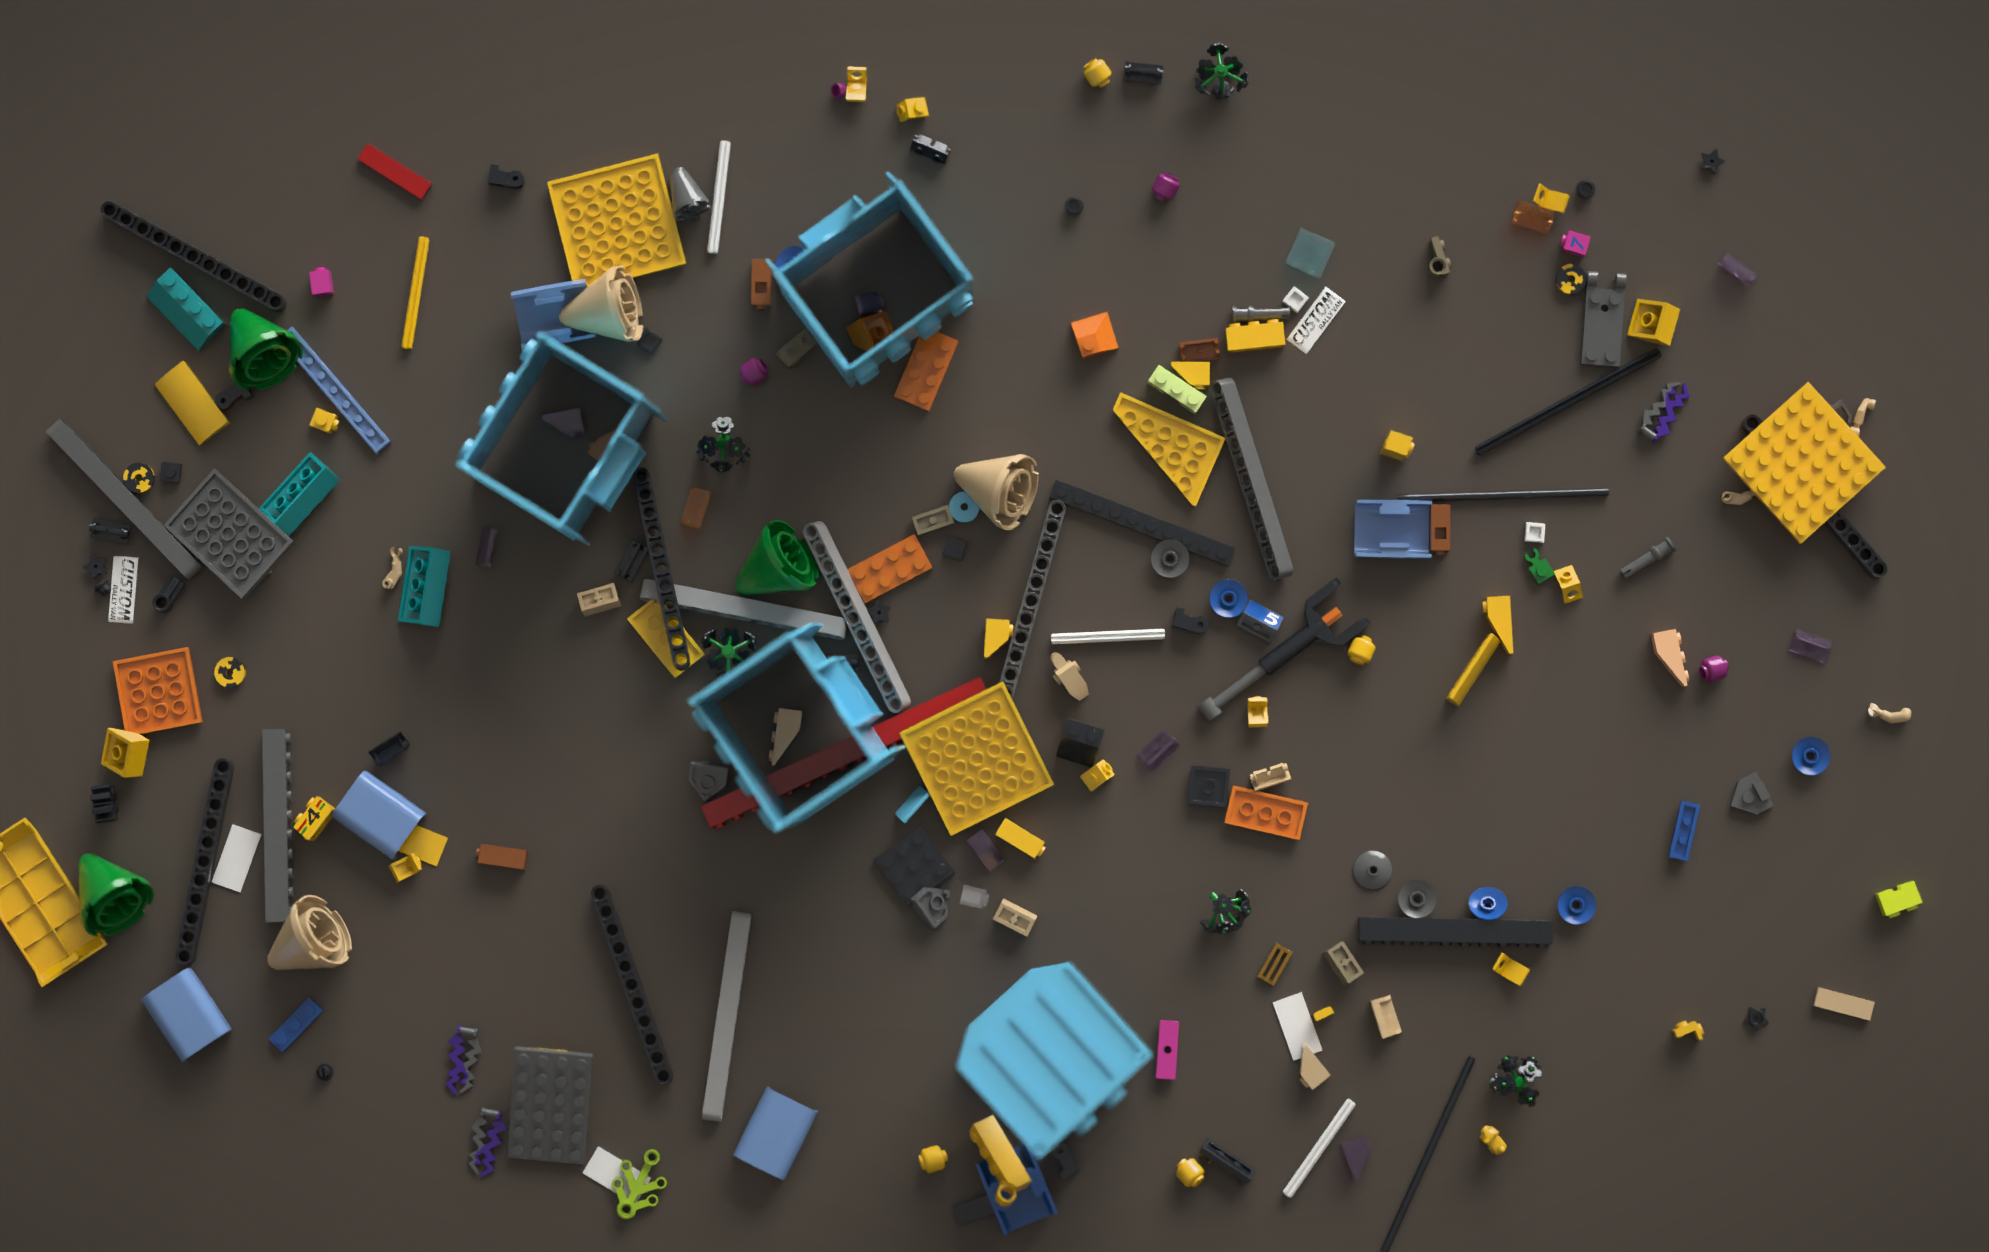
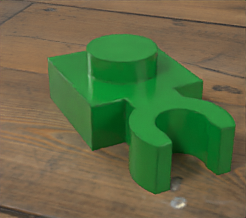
(1540, 569)

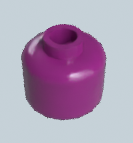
(1165, 186)
(753, 371)
(1713, 669)

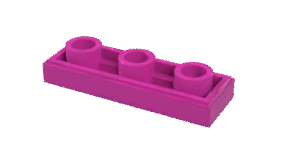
(1167, 1061)

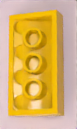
(192, 403)
(1473, 669)

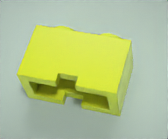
(1903, 898)

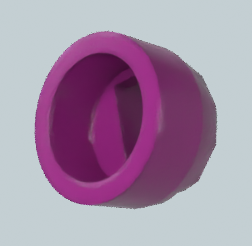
(838, 90)

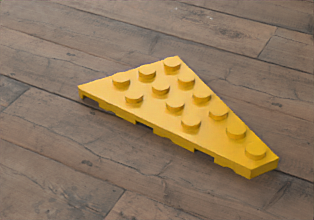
(1176, 445)

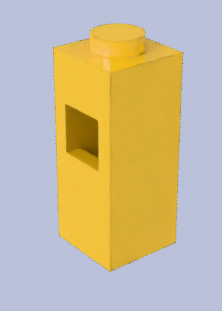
(1020, 838)

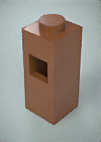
(761, 285)
(1439, 529)
(502, 856)

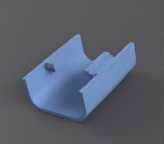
(540, 308)
(1392, 529)
(378, 814)
(185, 1014)
(775, 1133)

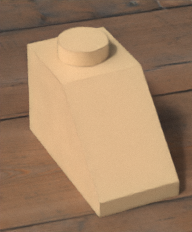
(1311, 1069)

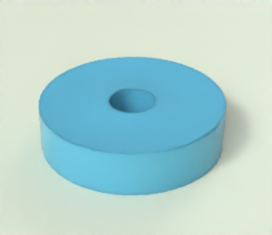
(956, 511)

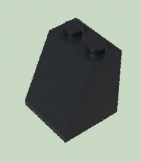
(1080, 742)

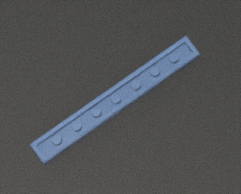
(341, 397)

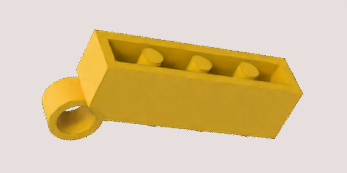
(1001, 1158)

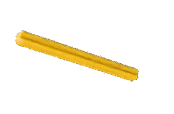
(415, 293)

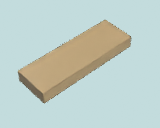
(1843, 1003)

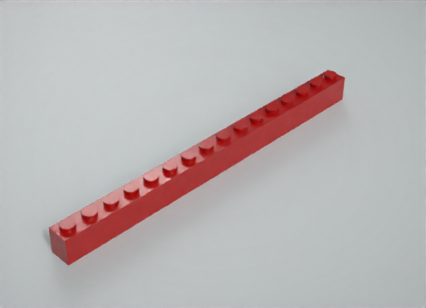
(834, 757)

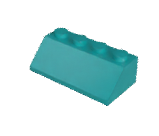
(185, 309)
(299, 494)
(424, 586)

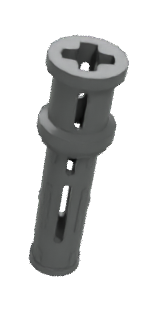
(1250, 314)
(1655, 553)

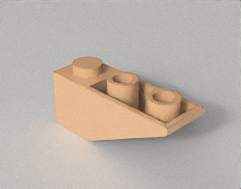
(1668, 651)
(787, 729)

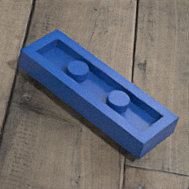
(1684, 830)
(296, 1024)

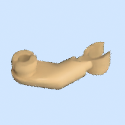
(1860, 413)
(1736, 498)
(396, 572)
(1896, 717)

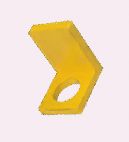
(856, 85)
(1551, 199)
(1568, 582)
(1511, 969)

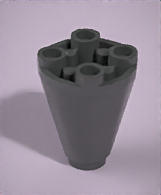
(686, 196)

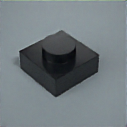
(170, 472)

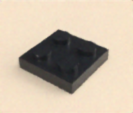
(1208, 786)

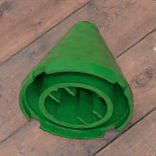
(260, 351)
(777, 563)
(110, 896)

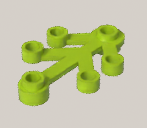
(637, 1187)

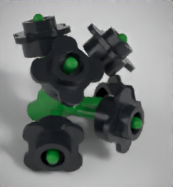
(1528, 1073)

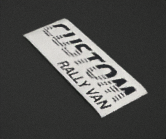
(1316, 320)
(123, 589)

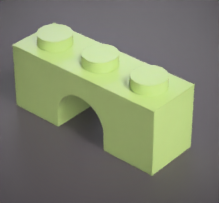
(1176, 388)

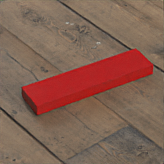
(394, 171)

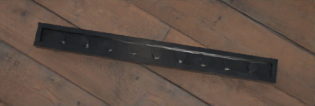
(1141, 522)

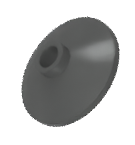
(1173, 568)
(1363, 874)
(1427, 898)

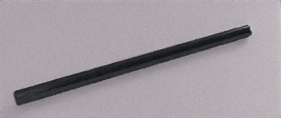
(1568, 401)

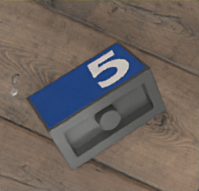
(1260, 621)

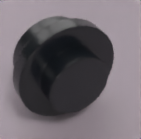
(1585, 189)
(1074, 206)

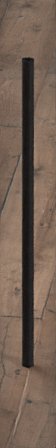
(1506, 495)
(1428, 1153)

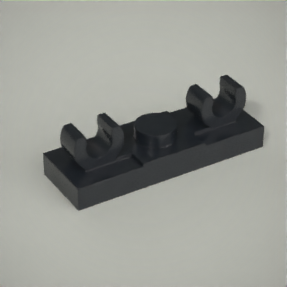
(1226, 1162)

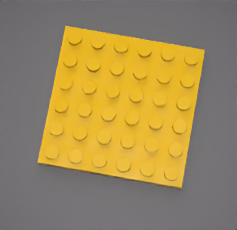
(617, 219)
(1804, 462)
(976, 758)

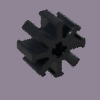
(104, 803)

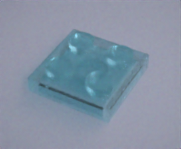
(1310, 253)

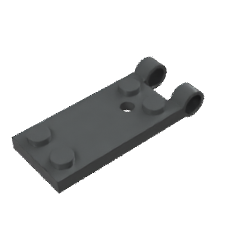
(1603, 329)

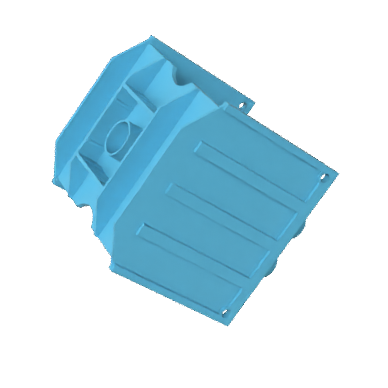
(841, 230)
(613, 469)
(846, 693)
(1050, 1055)

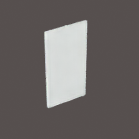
(236, 858)
(1297, 1025)
(605, 1167)

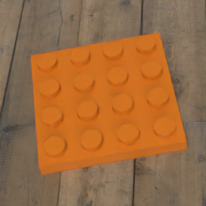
(157, 691)

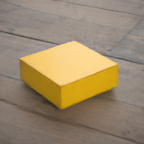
(1323, 1013)

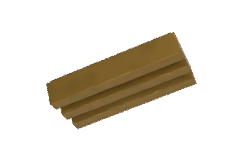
(1282, 950)

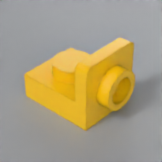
(324, 421)

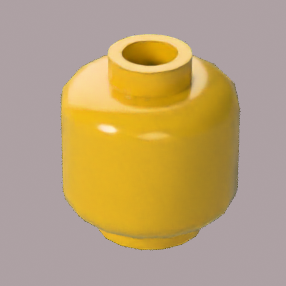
(1097, 73)
(1361, 650)
(932, 1159)
(1190, 1172)

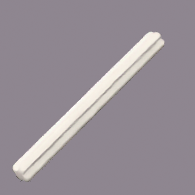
(718, 199)
(1108, 636)
(1319, 1148)

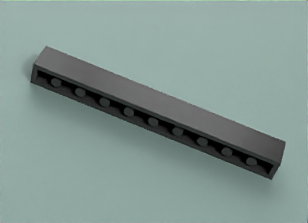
(277, 824)

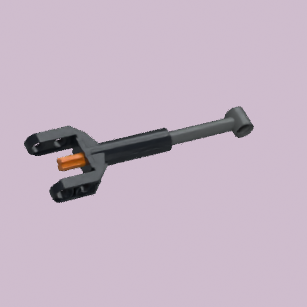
(1313, 630)

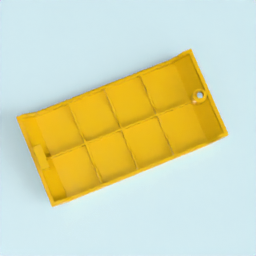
(41, 905)

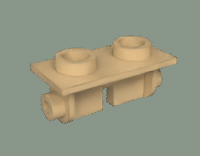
(1263, 779)

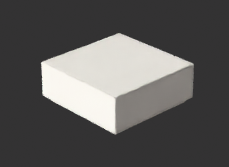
(1295, 299)
(1534, 532)

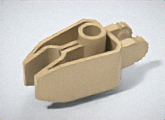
(1068, 675)

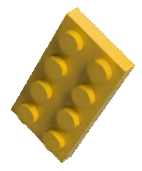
(650, 626)

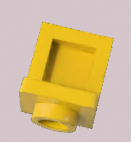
(912, 109)
(1257, 712)
(1097, 775)
(405, 867)
(1683, 1028)

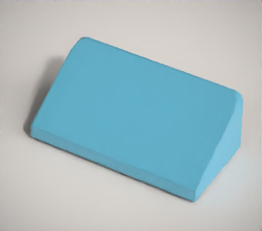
(912, 804)

